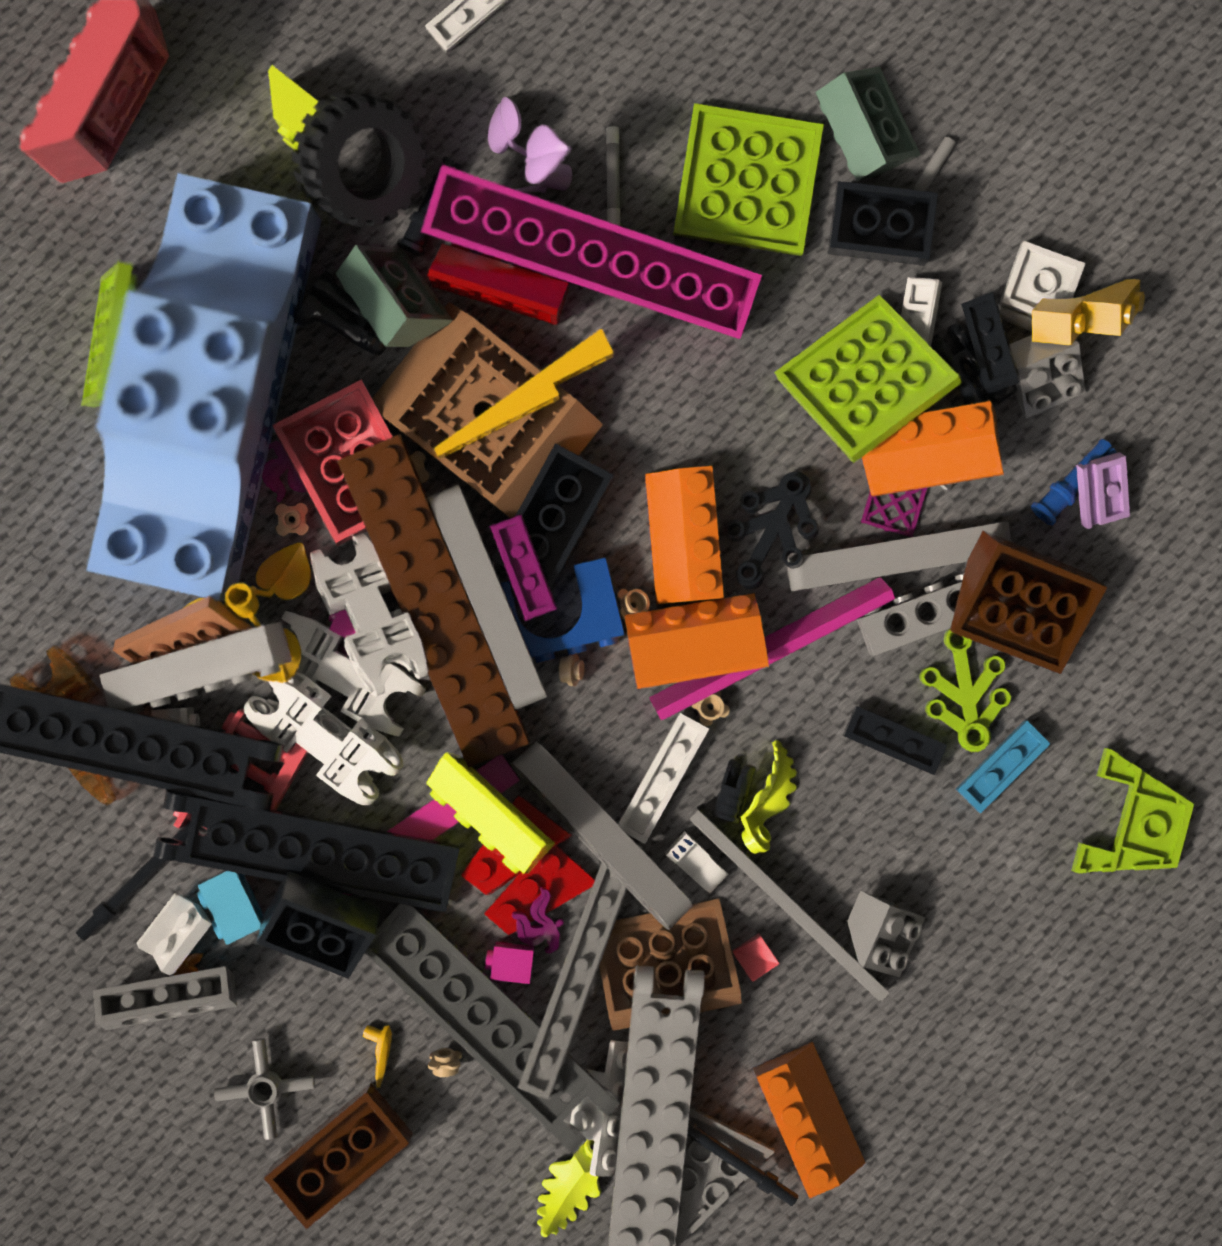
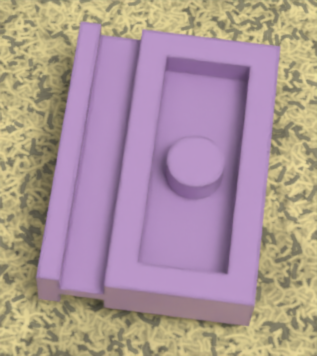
(1103, 490)

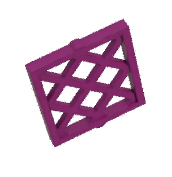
(887, 525)

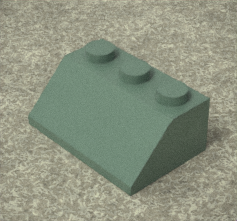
(867, 122)
(392, 295)

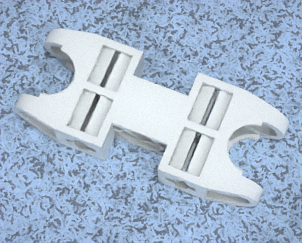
(378, 636)
(338, 673)
(325, 737)

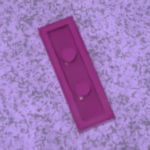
(523, 567)

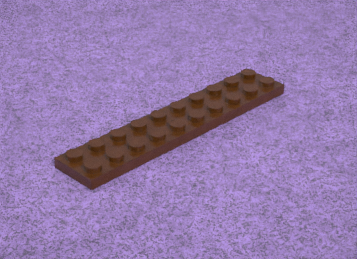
(435, 599)

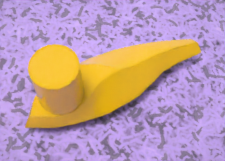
(383, 1040)

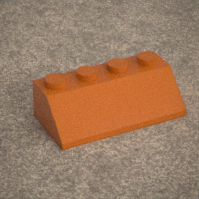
(937, 451)
(684, 535)
(696, 641)
(810, 1119)

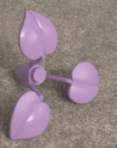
(543, 149)

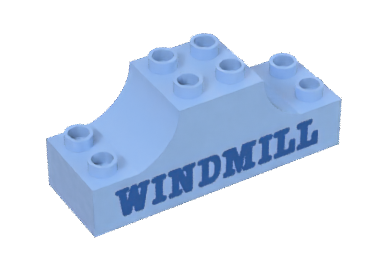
(200, 387)

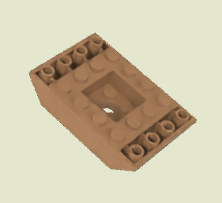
(437, 394)

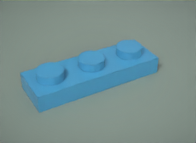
(1002, 766)

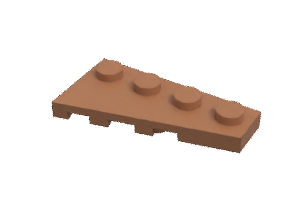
(183, 629)

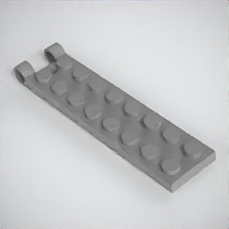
(655, 1112)

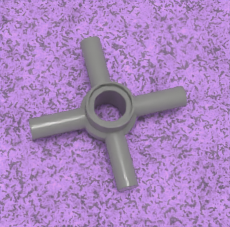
(251, 1091)

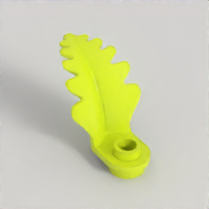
(769, 801)
(567, 1190)

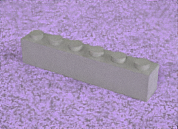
(197, 667)

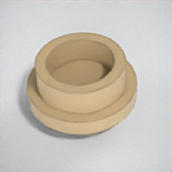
(571, 669)

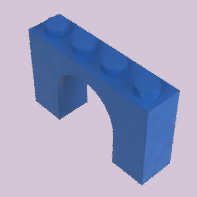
(598, 618)

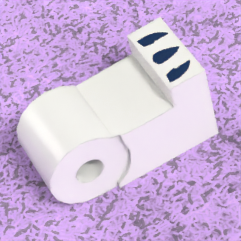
(696, 862)

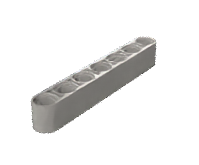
(890, 557)
(487, 597)
(602, 835)

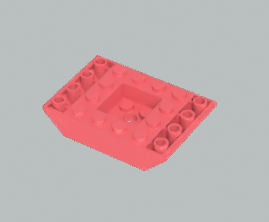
(97, 90)

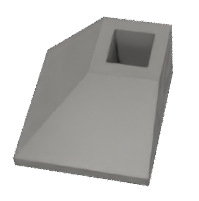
(1046, 374)
(883, 933)

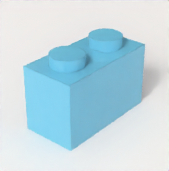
(231, 905)

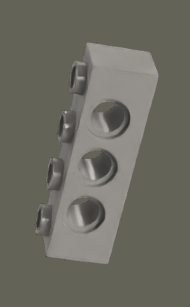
(881, 639)
(164, 998)

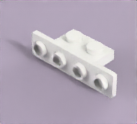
(596, 1124)

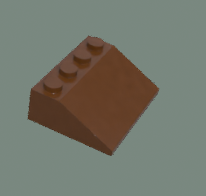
(1024, 602)

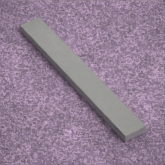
(788, 904)
(573, 985)

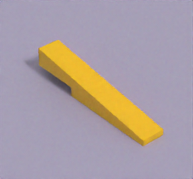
(531, 395)

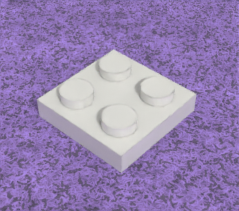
(1040, 275)

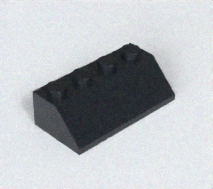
(561, 508)

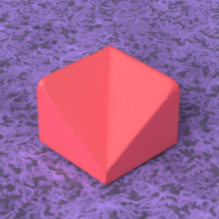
(755, 957)

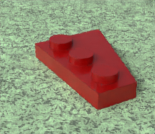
(486, 868)
(555, 872)

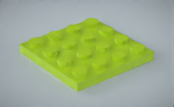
(748, 179)
(107, 320)
(867, 378)

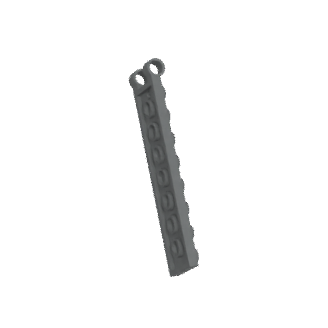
(480, 1017)

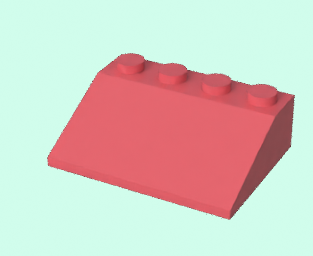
(319, 438)

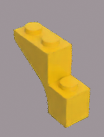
(1100, 312)

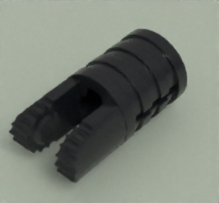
(734, 791)

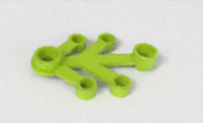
(967, 696)

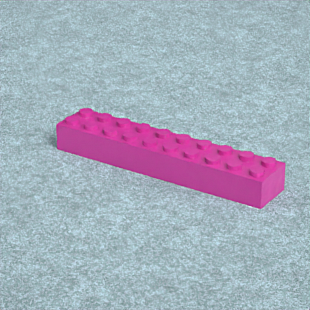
(590, 252)

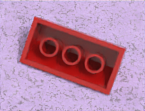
(498, 283)

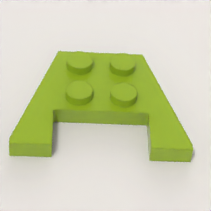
(1150, 825)

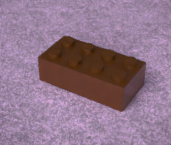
(338, 1156)

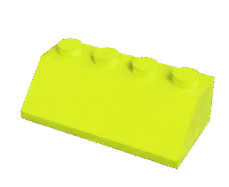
(489, 813)

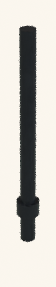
(106, 910)
(765, 1179)

